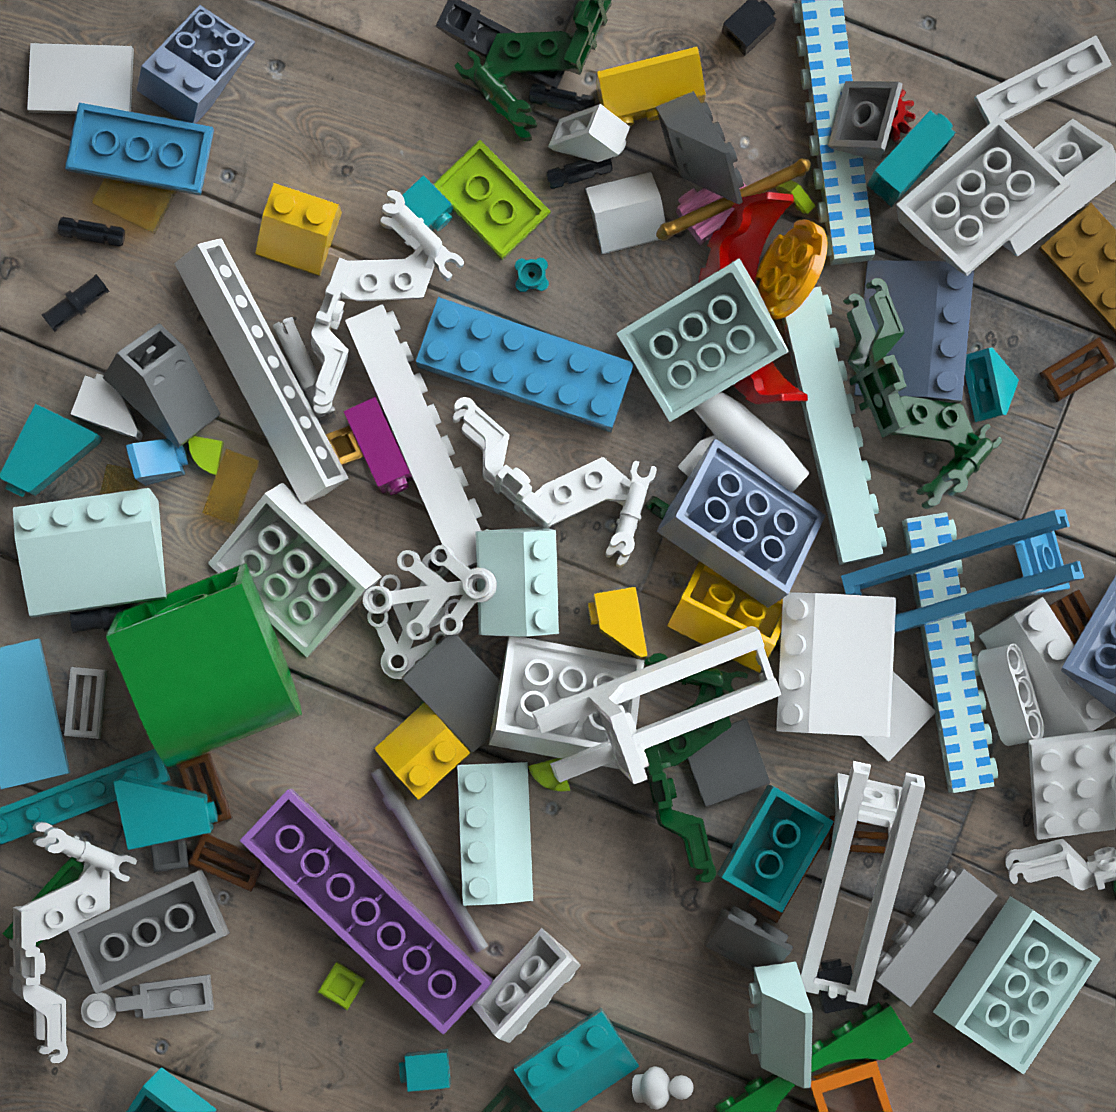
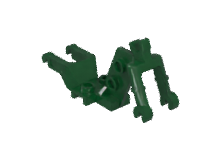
(534, 53)
(882, 379)
(674, 751)

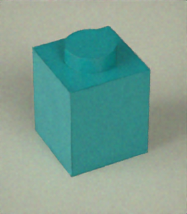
(428, 204)
(425, 1070)

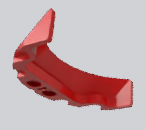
(743, 239)

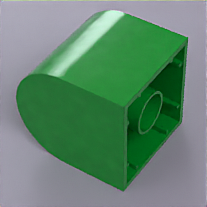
(204, 666)

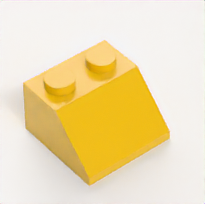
(297, 229)
(620, 619)
(422, 751)

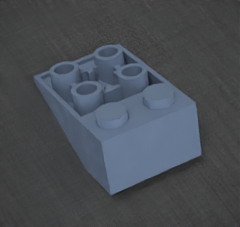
(194, 65)

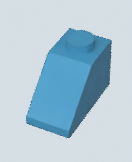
(156, 460)

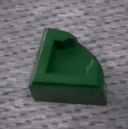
(654, 505)

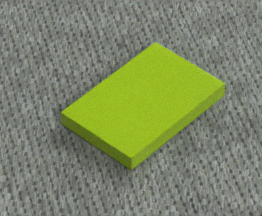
(491, 199)

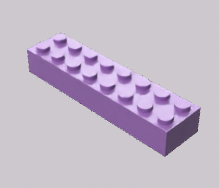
(366, 910)

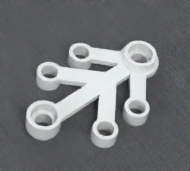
(436, 592)
(404, 616)

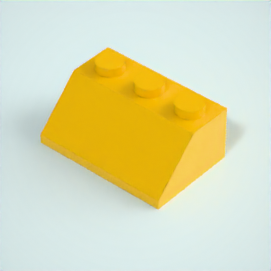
(641, 86)
(717, 608)

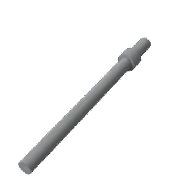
(394, 801)

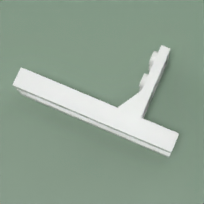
(625, 742)
(874, 804)

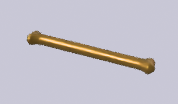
(720, 205)

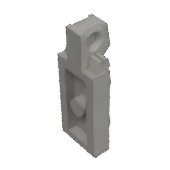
(168, 997)

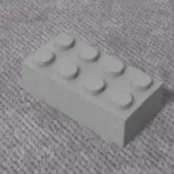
(148, 931)
(932, 934)

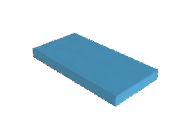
(139, 148)

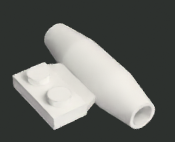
(747, 437)

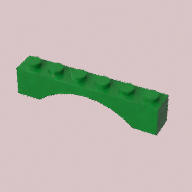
(871, 1037)

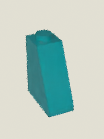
(45, 451)
(161, 812)

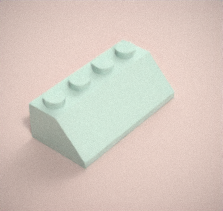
(495, 833)

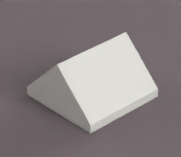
(626, 212)

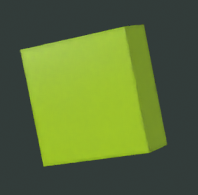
(342, 985)

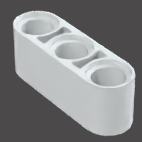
(1010, 694)

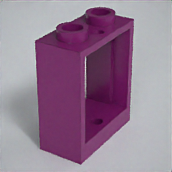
(379, 447)

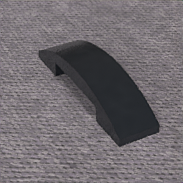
(478, 33)

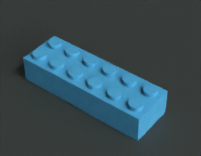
(524, 364)

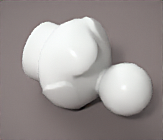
(656, 1088)

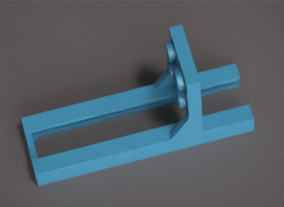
(1037, 555)

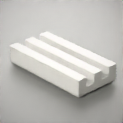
(98, 706)

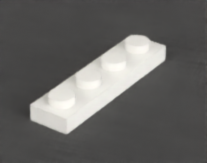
(1043, 81)

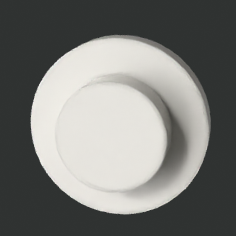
(98, 1010)

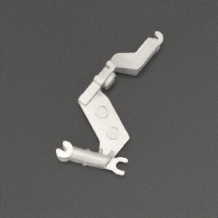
(372, 282)
(561, 496)
(1061, 860)
(51, 916)

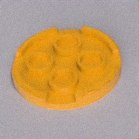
(792, 268)

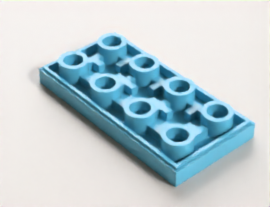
(29, 720)

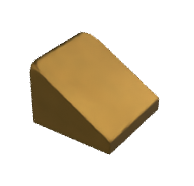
(345, 445)

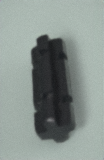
(560, 98)
(577, 172)
(91, 231)

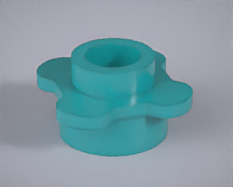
(537, 266)

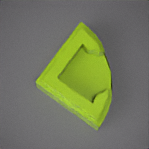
(801, 199)
(206, 453)
(544, 776)

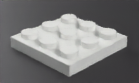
(1073, 783)

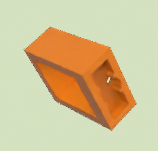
(847, 1075)

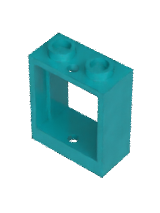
(911, 157)

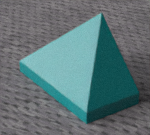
(989, 384)

